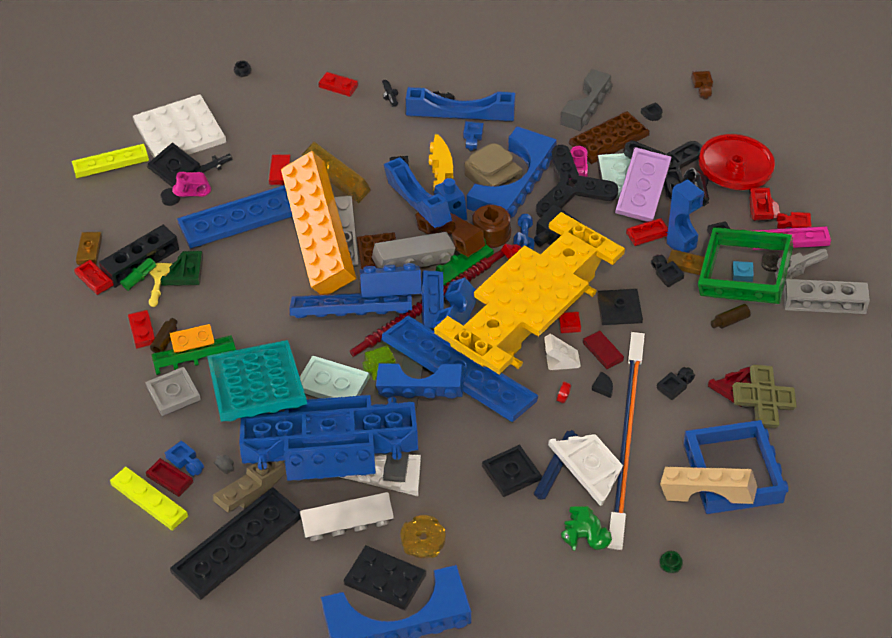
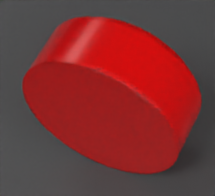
(564, 392)

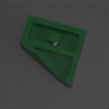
(185, 270)

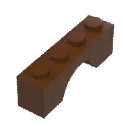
(465, 236)

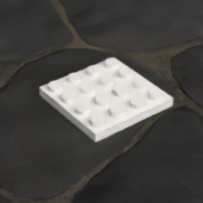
(184, 123)

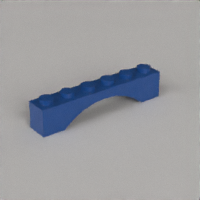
(494, 107)
(431, 207)

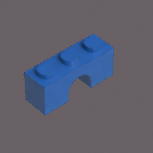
(462, 301)

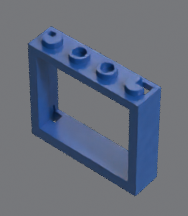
(764, 496)

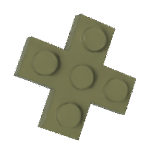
(764, 395)

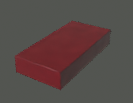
(603, 349)
(169, 477)

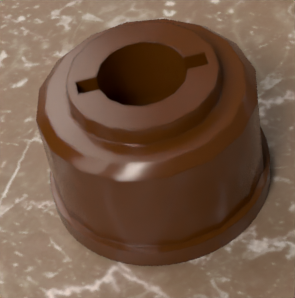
(494, 223)

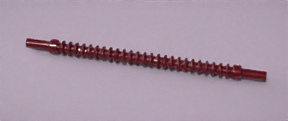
(471, 273)

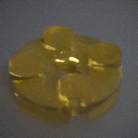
(427, 547)

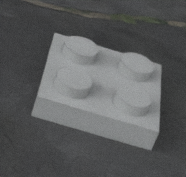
(172, 391)

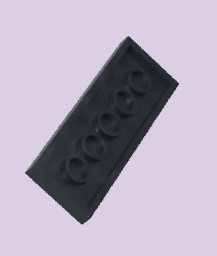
(236, 543)

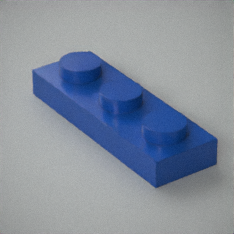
(431, 296)

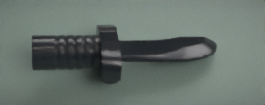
(390, 93)
(217, 162)

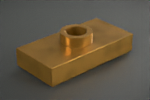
(88, 247)
(687, 262)

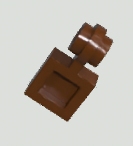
(704, 82)

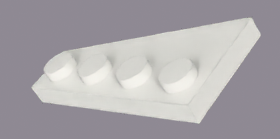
(410, 486)

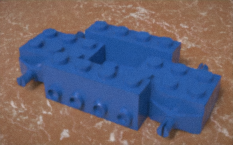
(329, 436)

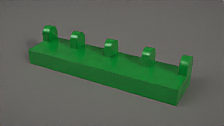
(461, 263)
(168, 357)

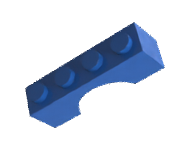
(685, 200)
(445, 382)

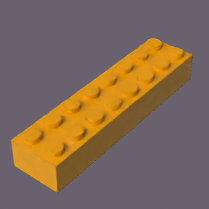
(318, 224)

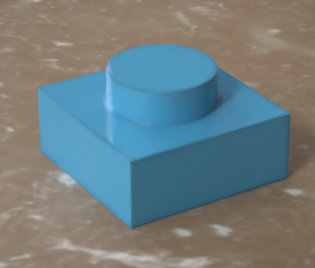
(742, 271)

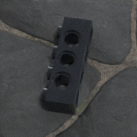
(154, 245)

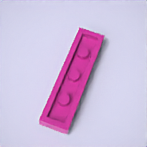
(805, 236)

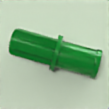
(138, 274)

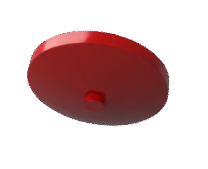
(736, 162)

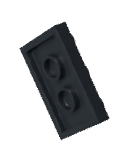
(385, 577)

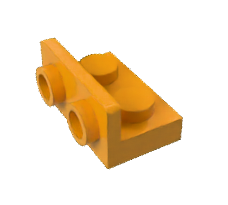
(192, 338)

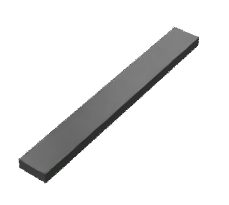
(397, 469)

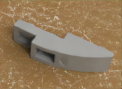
(345, 211)

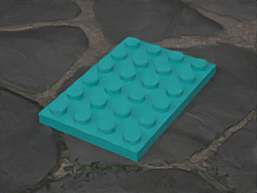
(256, 381)

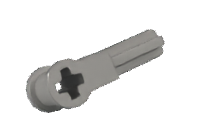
(799, 263)

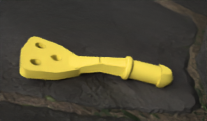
(160, 270)

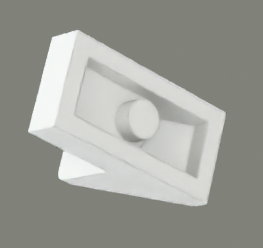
(560, 354)

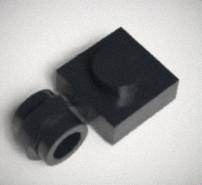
(668, 273)
(674, 385)

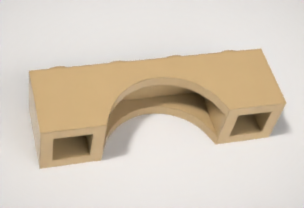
(733, 484)

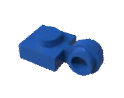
(472, 133)
(181, 455)

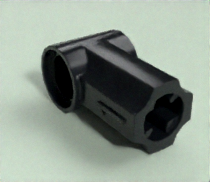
(700, 180)

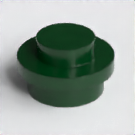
(671, 562)

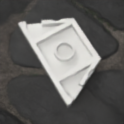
(590, 463)

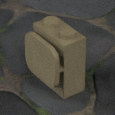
(492, 167)

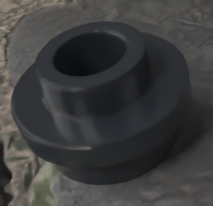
(242, 68)

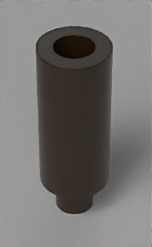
(731, 316)
(163, 337)

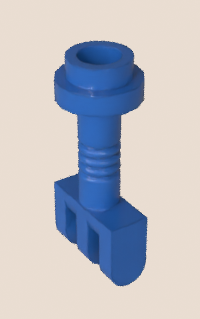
(525, 222)

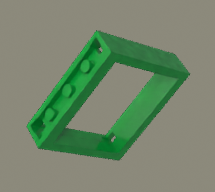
(744, 290)

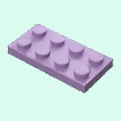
(643, 185)

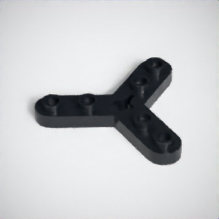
(680, 157)
(584, 186)

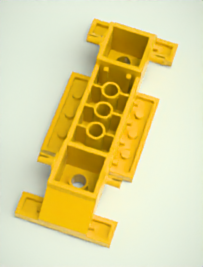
(530, 294)

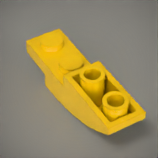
(440, 160)

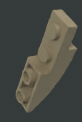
(250, 486)

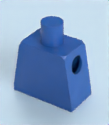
(454, 197)

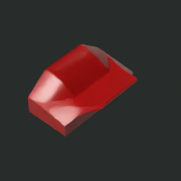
(762, 204)

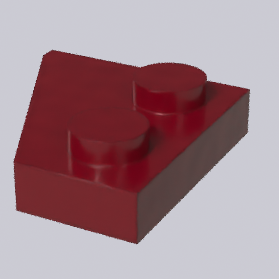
(724, 386)

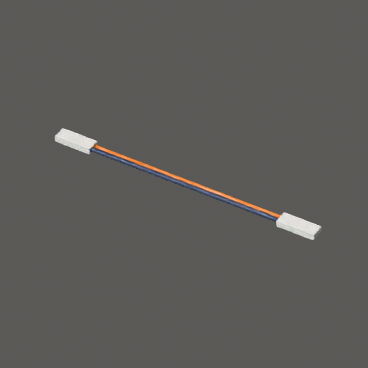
(617, 520)

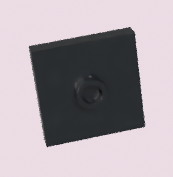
(170, 162)
(619, 306)
(511, 470)

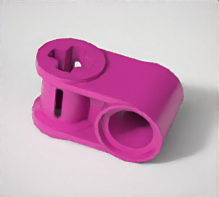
(580, 159)
(192, 183)

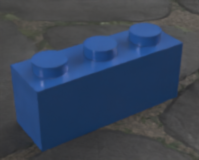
(390, 280)

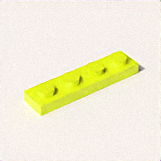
(110, 160)
(149, 498)

